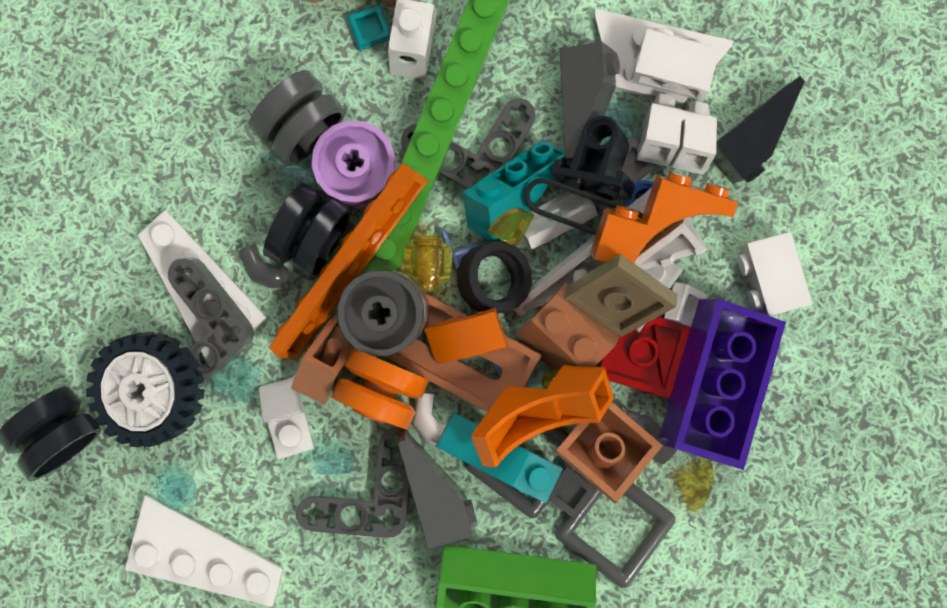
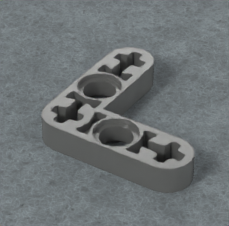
(484, 158)
(217, 334)
(382, 501)

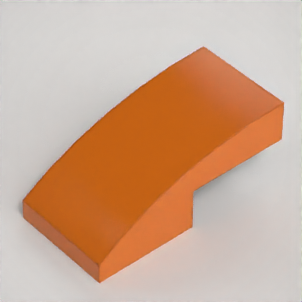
(466, 336)

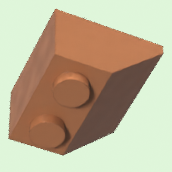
(566, 334)
(609, 452)

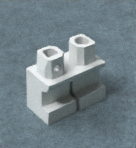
(678, 135)

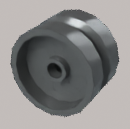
(295, 116)
(361, 317)

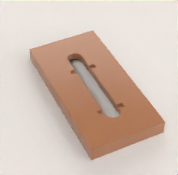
(460, 379)

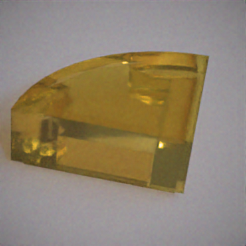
(511, 225)
(697, 485)

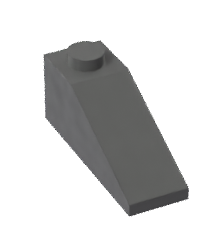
(587, 87)
(437, 497)

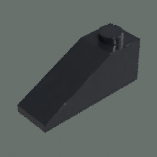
(756, 136)

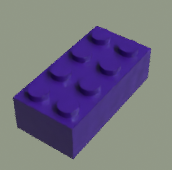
(721, 382)

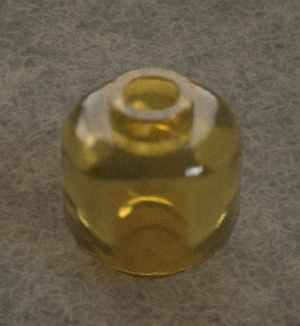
(428, 261)

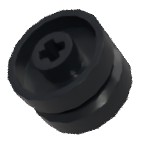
(306, 231)
(48, 433)

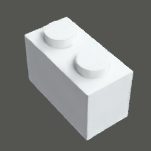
(675, 64)
(774, 275)

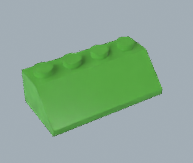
(512, 581)

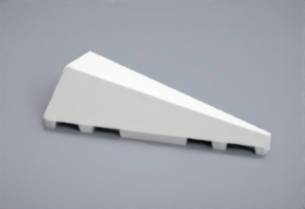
(663, 249)

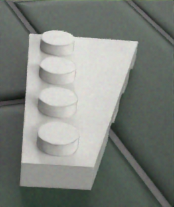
(168, 241)
(191, 554)

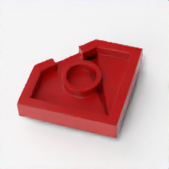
(648, 357)

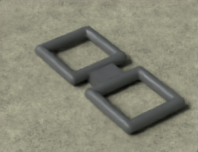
(576, 498)

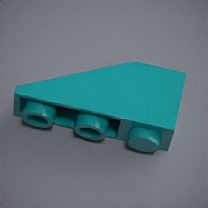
(507, 185)

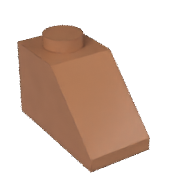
(323, 363)

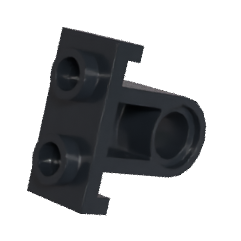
(596, 165)

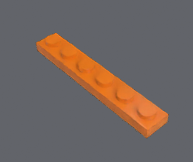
(349, 262)

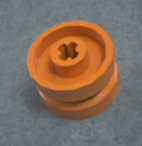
(379, 390)

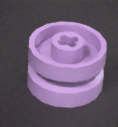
(340, 149)

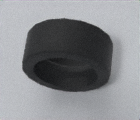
(517, 266)

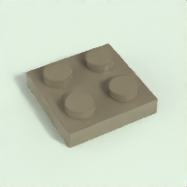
(620, 296)

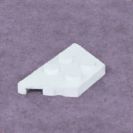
(624, 37)

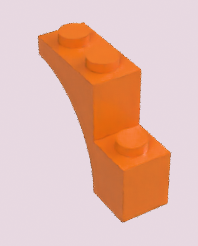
(668, 202)
(521, 413)

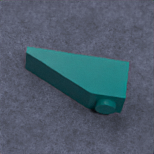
(518, 469)

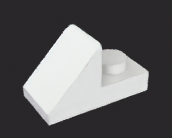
(286, 418)

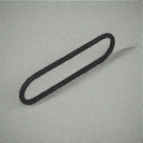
(572, 190)

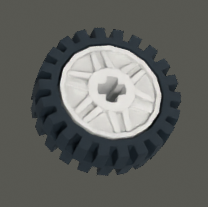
(145, 389)

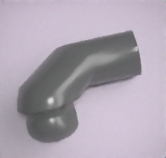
(262, 272)

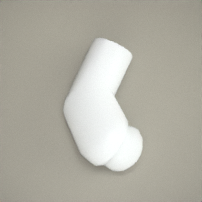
(424, 421)

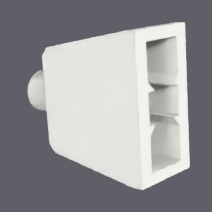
(413, 37)

